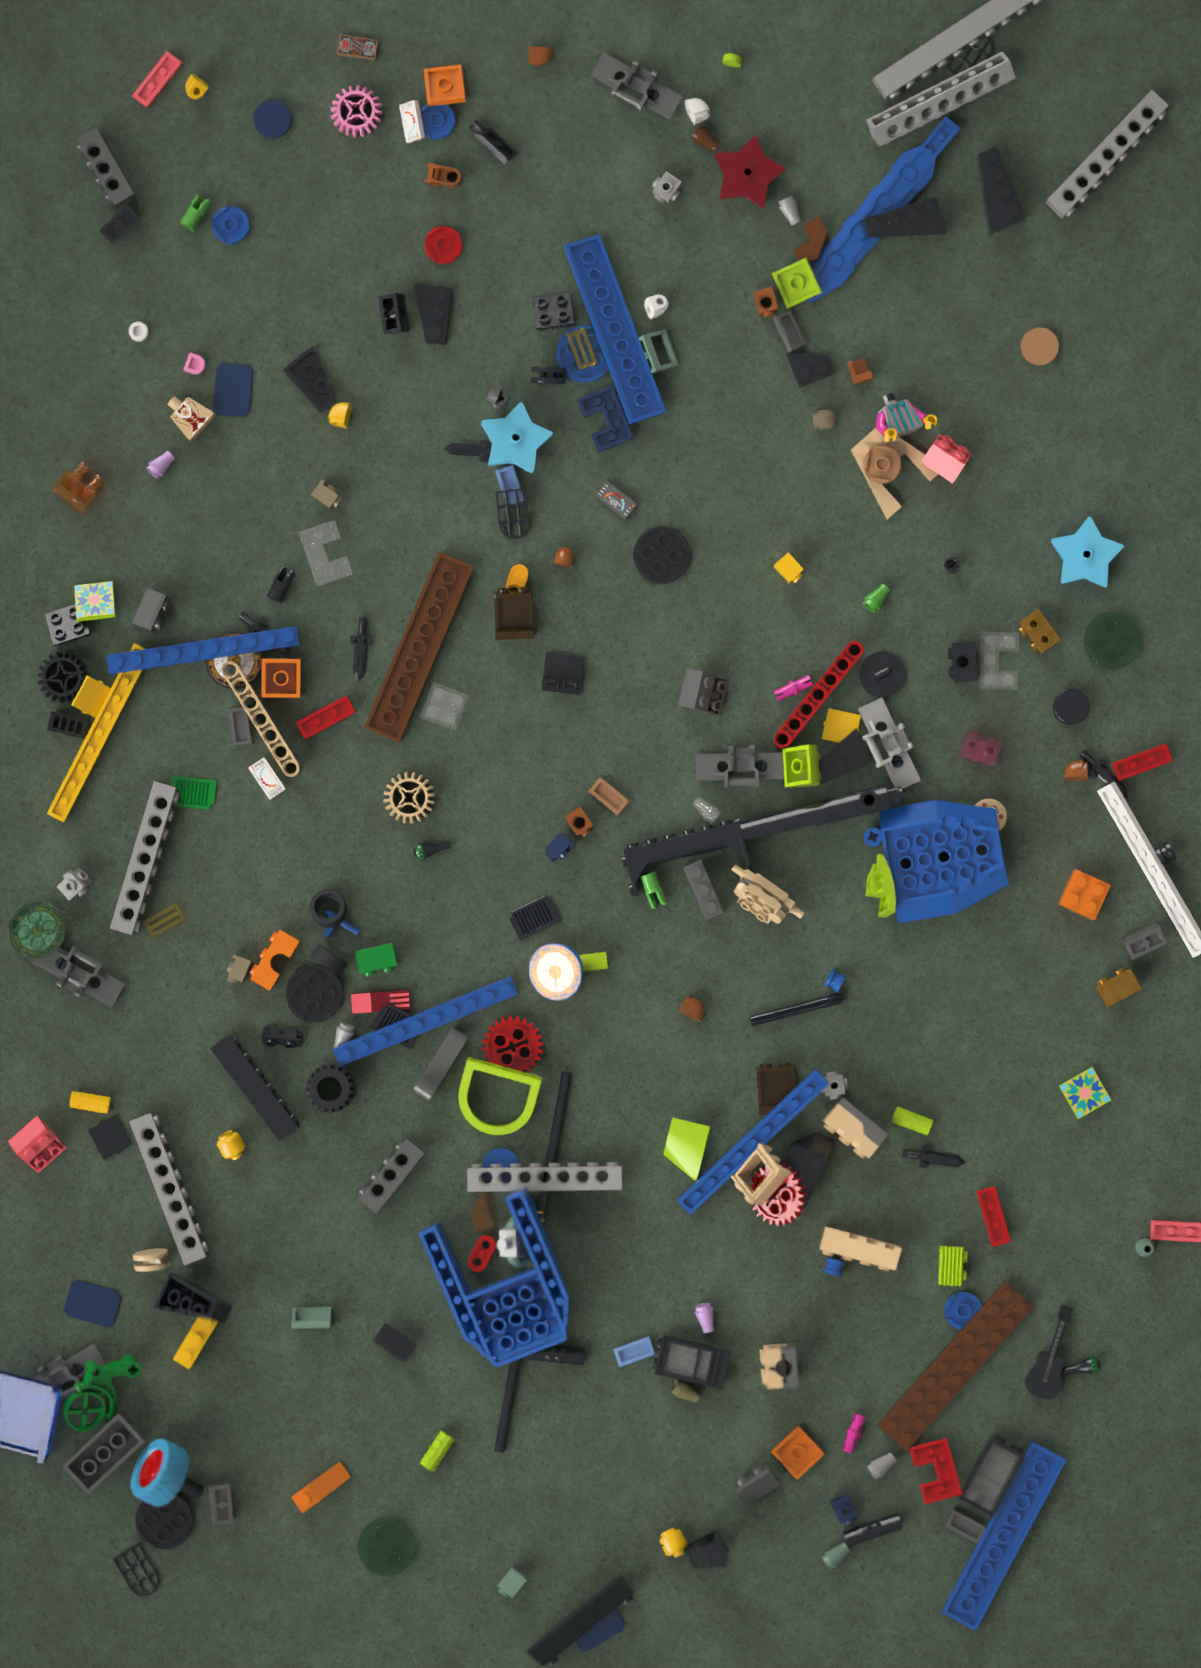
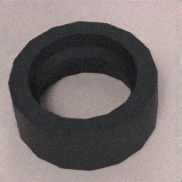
(318, 898)
(329, 959)

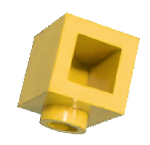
(789, 568)

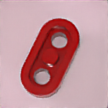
(482, 1253)

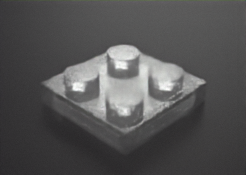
(444, 706)

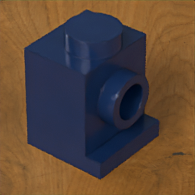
(558, 848)
(844, 1502)

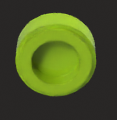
(732, 60)

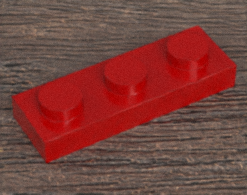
(325, 717)
(1142, 762)
(993, 1216)

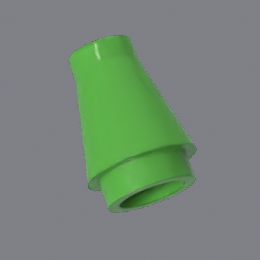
(875, 599)

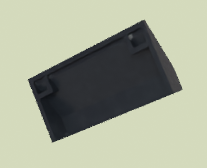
(580, 1621)

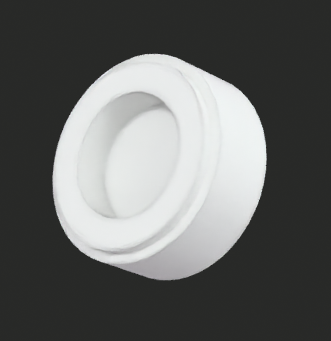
(138, 331)

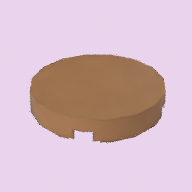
(1039, 346)
(882, 464)

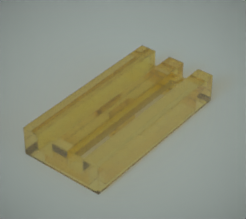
(576, 333)
(178, 912)

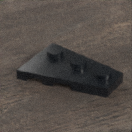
(434, 311)
(310, 379)
(844, 758)

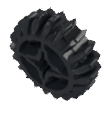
(54, 679)

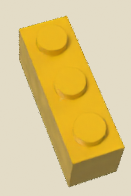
(194, 1342)

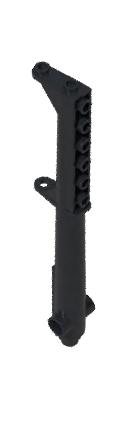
(734, 834)

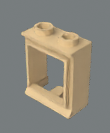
(769, 1185)

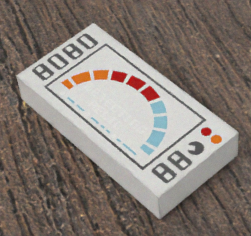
(412, 121)
(267, 778)

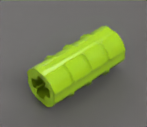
(594, 961)
(912, 1121)
(437, 1451)

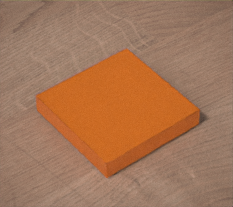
(444, 85)
(797, 1452)

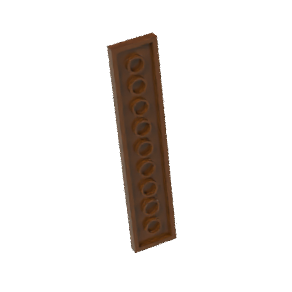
(419, 647)
(955, 1365)

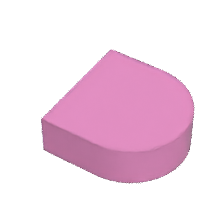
(195, 364)

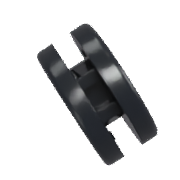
(548, 375)
(1070, 706)

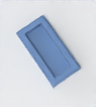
(508, 480)
(634, 1351)

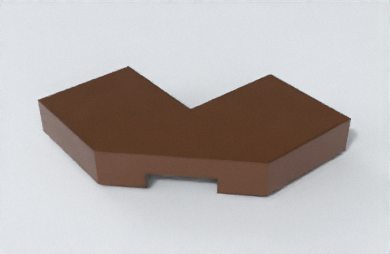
(817, 235)

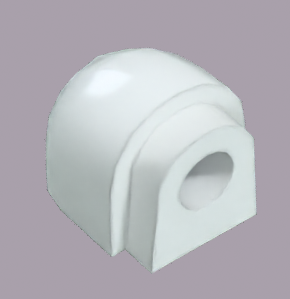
(697, 110)
(655, 306)

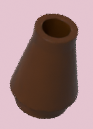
(705, 139)

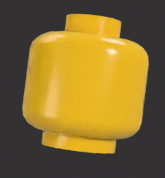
(231, 1145)
(673, 1542)

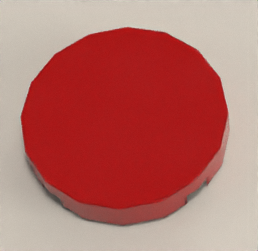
(443, 245)

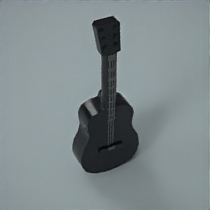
(1045, 1376)

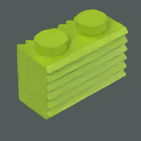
(951, 1265)

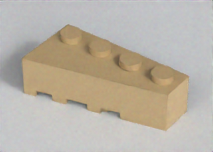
(861, 1248)

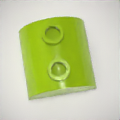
(801, 766)

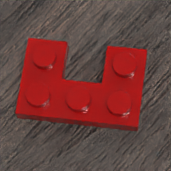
(939, 1454)

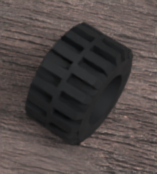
(323, 1104)

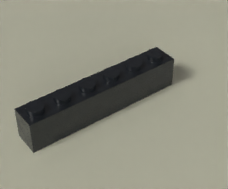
(254, 1087)

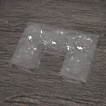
(323, 570)
(989, 674)

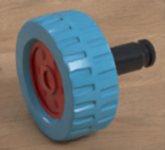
(162, 1473)

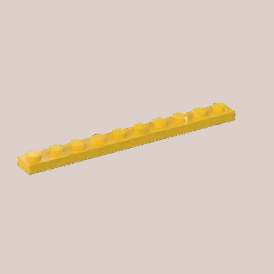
(94, 743)

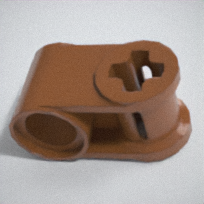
(441, 176)

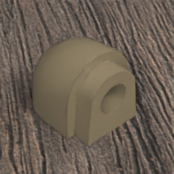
(824, 419)

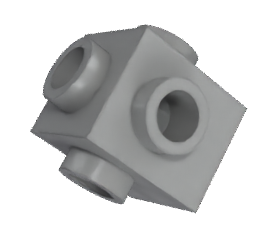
(666, 181)
(74, 884)
(842, 1085)

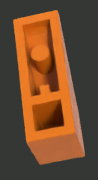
(321, 1487)

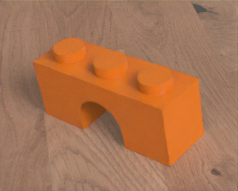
(281, 944)

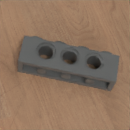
(92, 141)
(376, 1202)

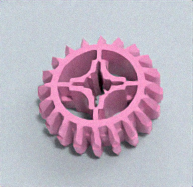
(343, 100)

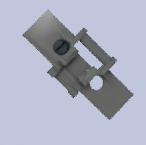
(655, 95)
(740, 760)
(77, 979)
(66, 1369)

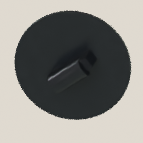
(882, 674)

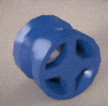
(871, 838)
(834, 980)
(834, 1266)

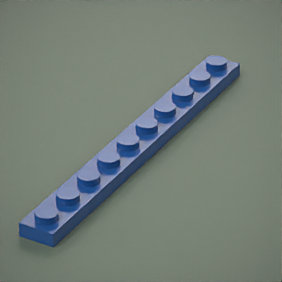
(203, 650)
(425, 1021)
(760, 1133)

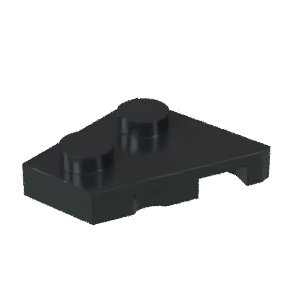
(809, 367)

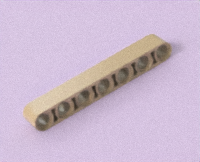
(253, 712)

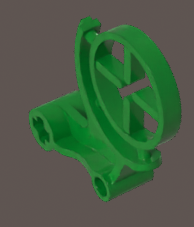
(99, 1378)

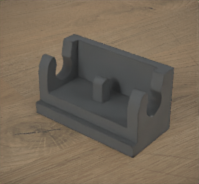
(1144, 941)
(220, 1504)

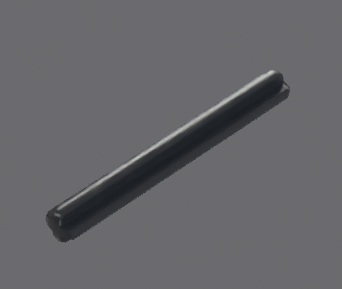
(795, 1009)

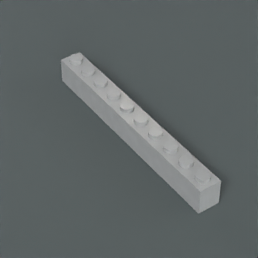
(948, 44)

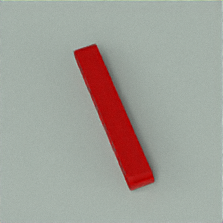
(822, 686)

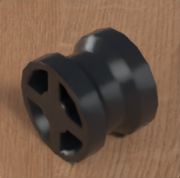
(1165, 853)

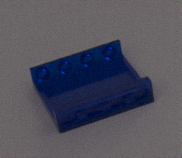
(27, 1415)

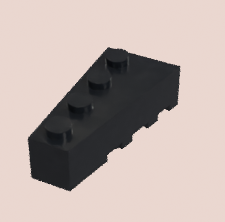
(998, 193)
(910, 220)
(189, 1299)
(708, 1552)

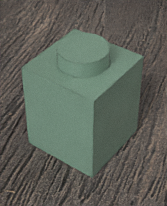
(511, 1582)

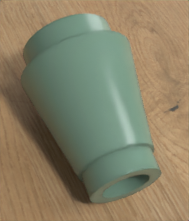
(1140, 1247)
(834, 1556)

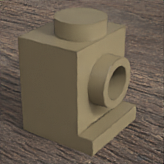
(326, 495)
(238, 969)

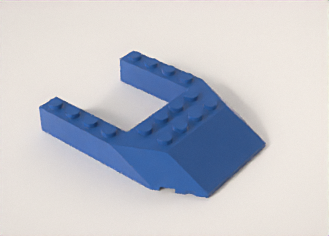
(515, 1312)

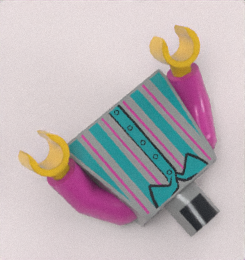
(901, 418)

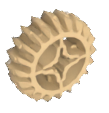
(421, 786)

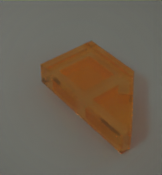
(481, 1215)

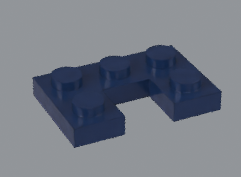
(618, 428)

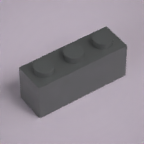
(703, 890)

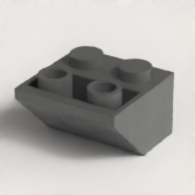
(151, 610)
(703, 692)
(756, 1484)

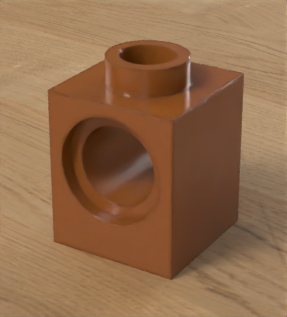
(762, 294)
(579, 813)

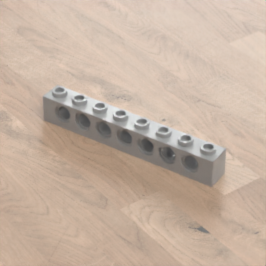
(941, 99)
(1150, 102)
(141, 847)
(476, 1184)
(173, 1217)

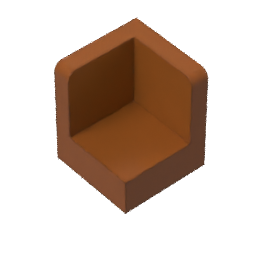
(859, 372)

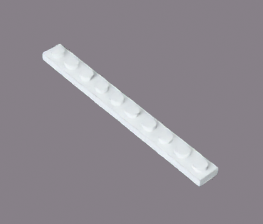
(1152, 867)

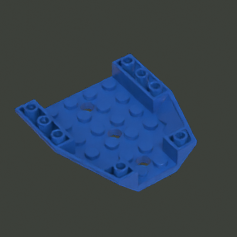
(934, 886)

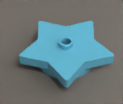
(519, 452)
(1078, 567)

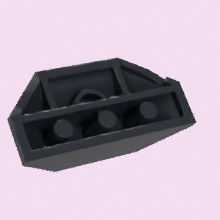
(808, 1159)

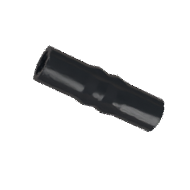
(559, 1355)
(872, 1530)

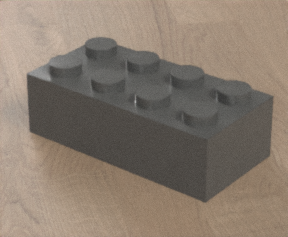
(104, 1452)

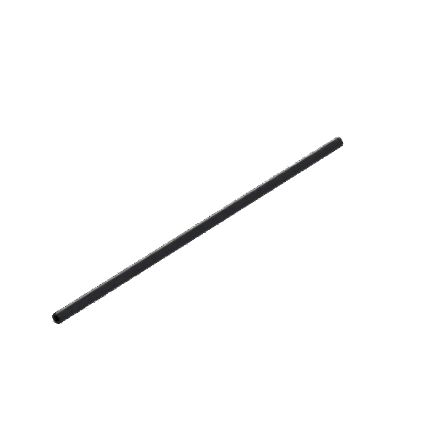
(542, 1206)

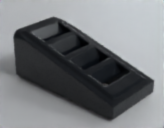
(52, 720)

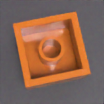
(280, 677)
(1084, 894)

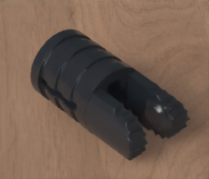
(279, 588)

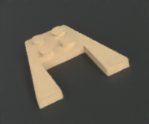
(885, 500)

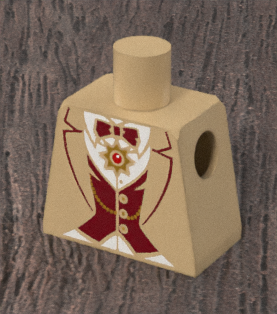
(190, 416)

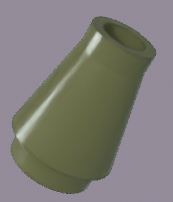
(684, 1391)

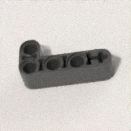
(440, 1064)

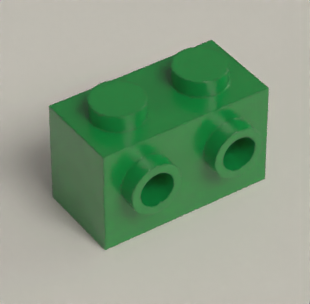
(376, 959)

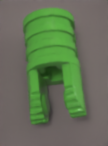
(195, 213)
(651, 885)

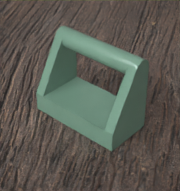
(650, 352)
(311, 1317)

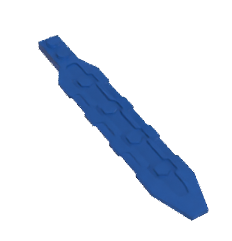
(896, 190)

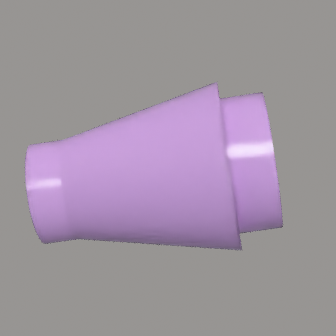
(160, 464)
(704, 1314)

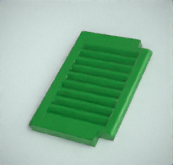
(194, 792)

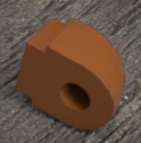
(539, 55)
(564, 557)
(1076, 771)
(692, 1008)

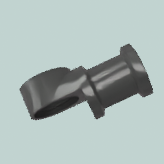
(493, 397)

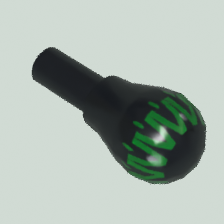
(425, 850)
(1089, 1365)

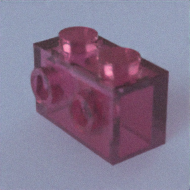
(979, 749)

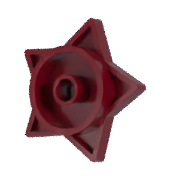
(738, 184)

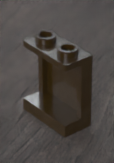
(513, 614)
(774, 1085)

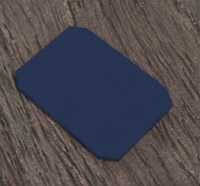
(232, 389)
(92, 1303)
(602, 1631)

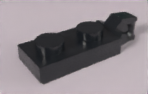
(492, 142)

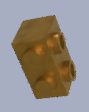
(1038, 631)
(1117, 987)

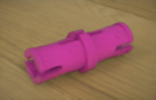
(793, 688)
(854, 1433)

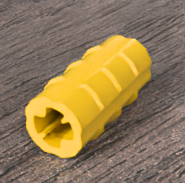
(90, 1102)

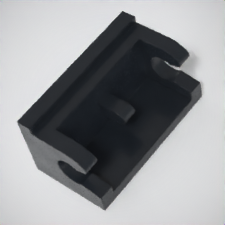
(119, 224)
(394, 1343)

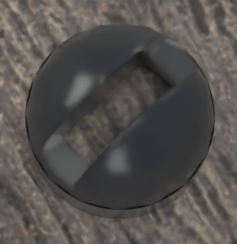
(949, 563)

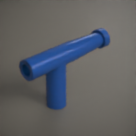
(345, 924)

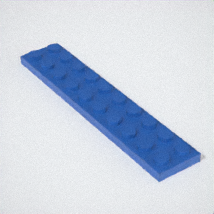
(614, 329)
(1003, 1536)

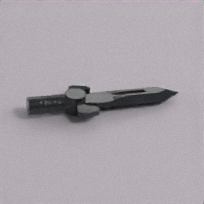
(470, 449)
(256, 627)
(360, 649)
(1103, 773)
(933, 1157)

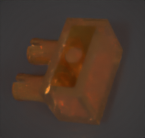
(74, 491)

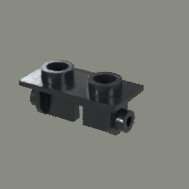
(272, 1037)

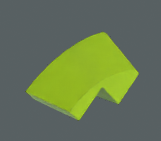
(881, 885)
(686, 1145)

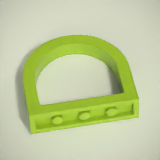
(476, 1064)

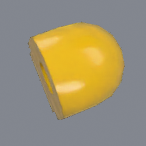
(195, 87)
(340, 414)

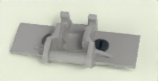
(899, 764)

